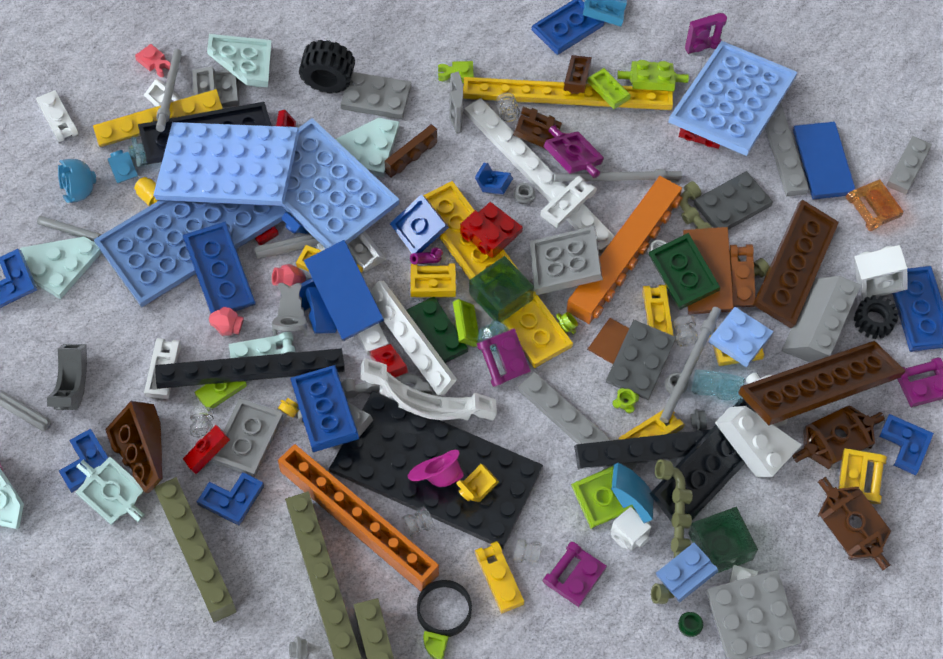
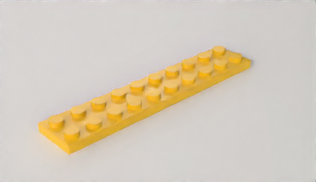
(534, 324)

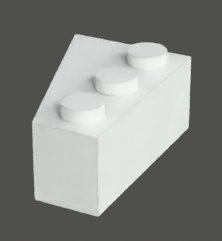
(759, 445)

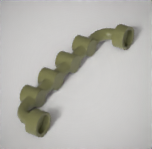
(692, 215)
(665, 470)

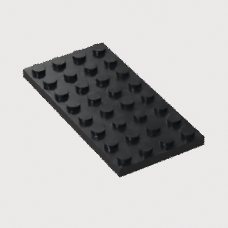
(402, 440)

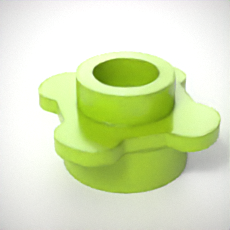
(567, 322)
(626, 394)

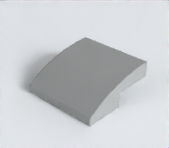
(222, 80)
(456, 101)

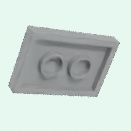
(376, 95)
(250, 436)

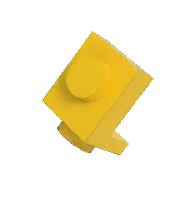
(477, 484)

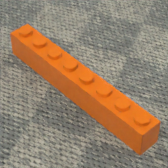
(625, 249)
(358, 518)

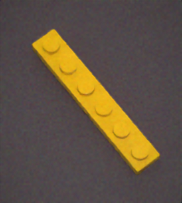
(127, 126)

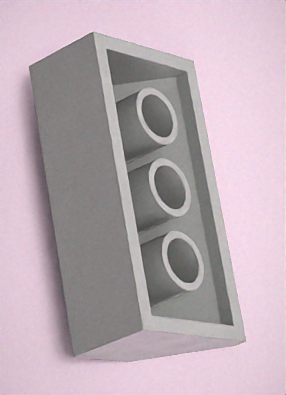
(821, 318)

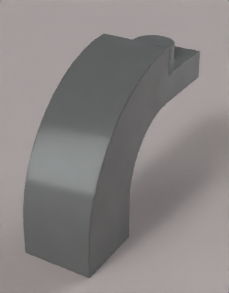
(70, 378)

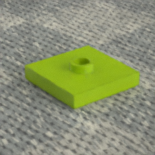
(597, 498)

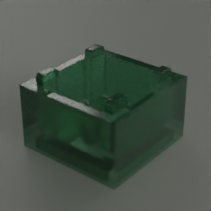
(501, 289)
(724, 539)

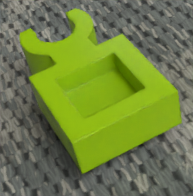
(464, 67)

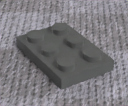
(733, 202)
(641, 359)

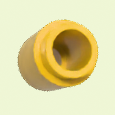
(145, 189)

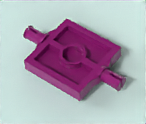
(573, 152)

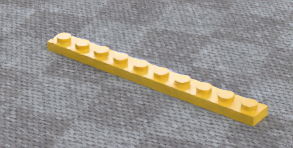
(554, 93)

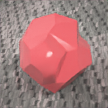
(288, 275)
(226, 321)

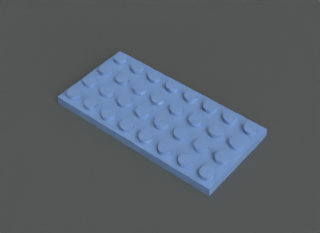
(151, 249)

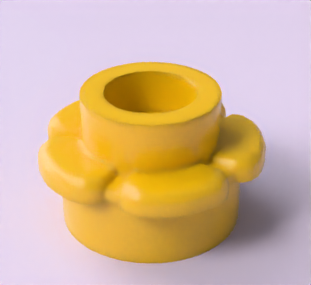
(288, 407)

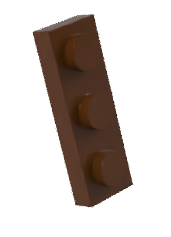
(577, 74)
(411, 151)

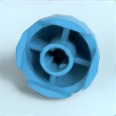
(75, 179)

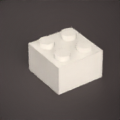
(881, 272)

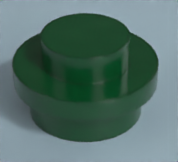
(690, 624)

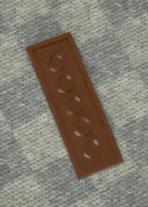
(796, 264)

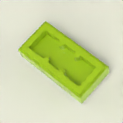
(608, 88)
(466, 322)
(214, 394)

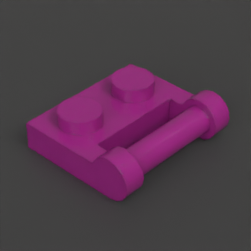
(699, 33)
(510, 355)
(925, 389)
(582, 577)

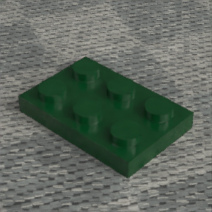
(684, 271)
(437, 329)

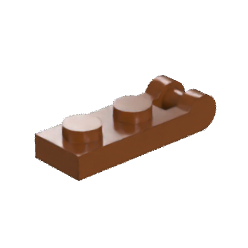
(742, 276)

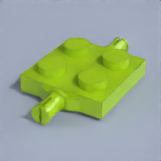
(653, 75)

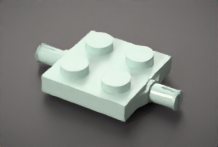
(110, 491)

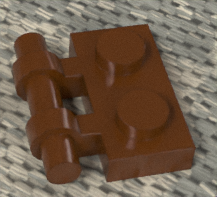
(531, 128)

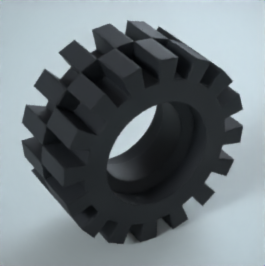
(881, 307)

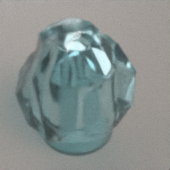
(490, 330)

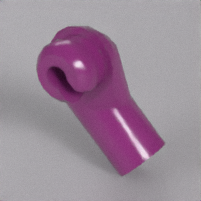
(427, 257)

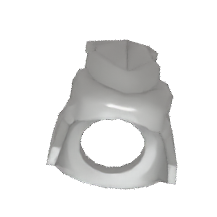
(290, 313)

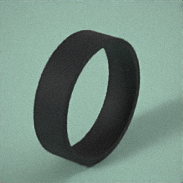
(449, 584)

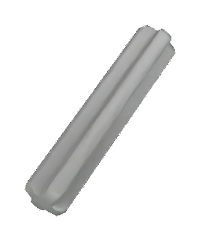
(285, 246)
(24, 411)

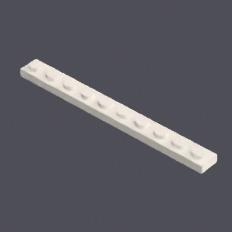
(531, 166)

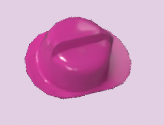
(439, 470)

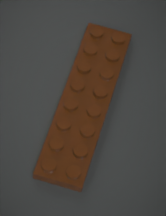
(820, 382)

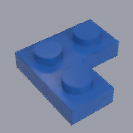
(18, 278)
(911, 438)
(91, 451)
(233, 504)

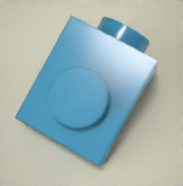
(122, 166)

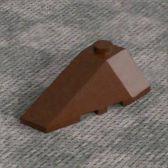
(138, 440)

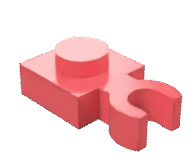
(152, 58)

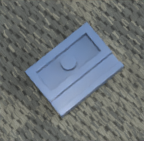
(687, 572)

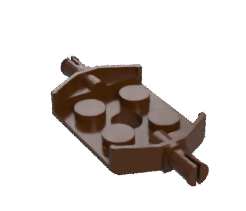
(826, 447)
(857, 542)

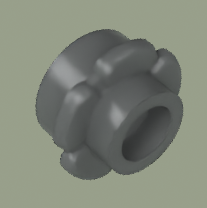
(699, 420)

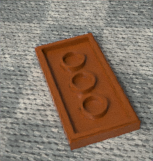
(714, 248)

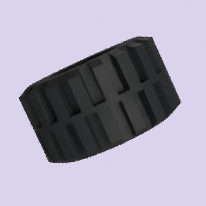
(327, 66)

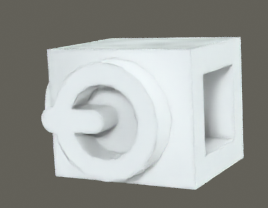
(630, 530)

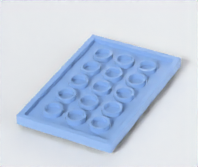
(733, 98)
(227, 163)
(332, 189)

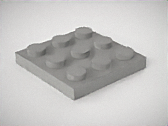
(565, 260)
(753, 616)

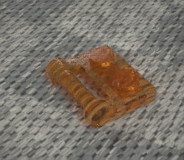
(879, 200)

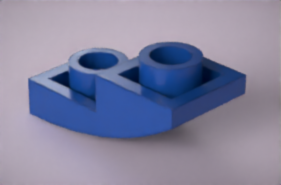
(319, 315)

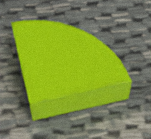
(435, 644)

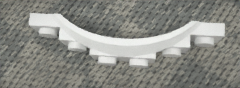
(426, 404)

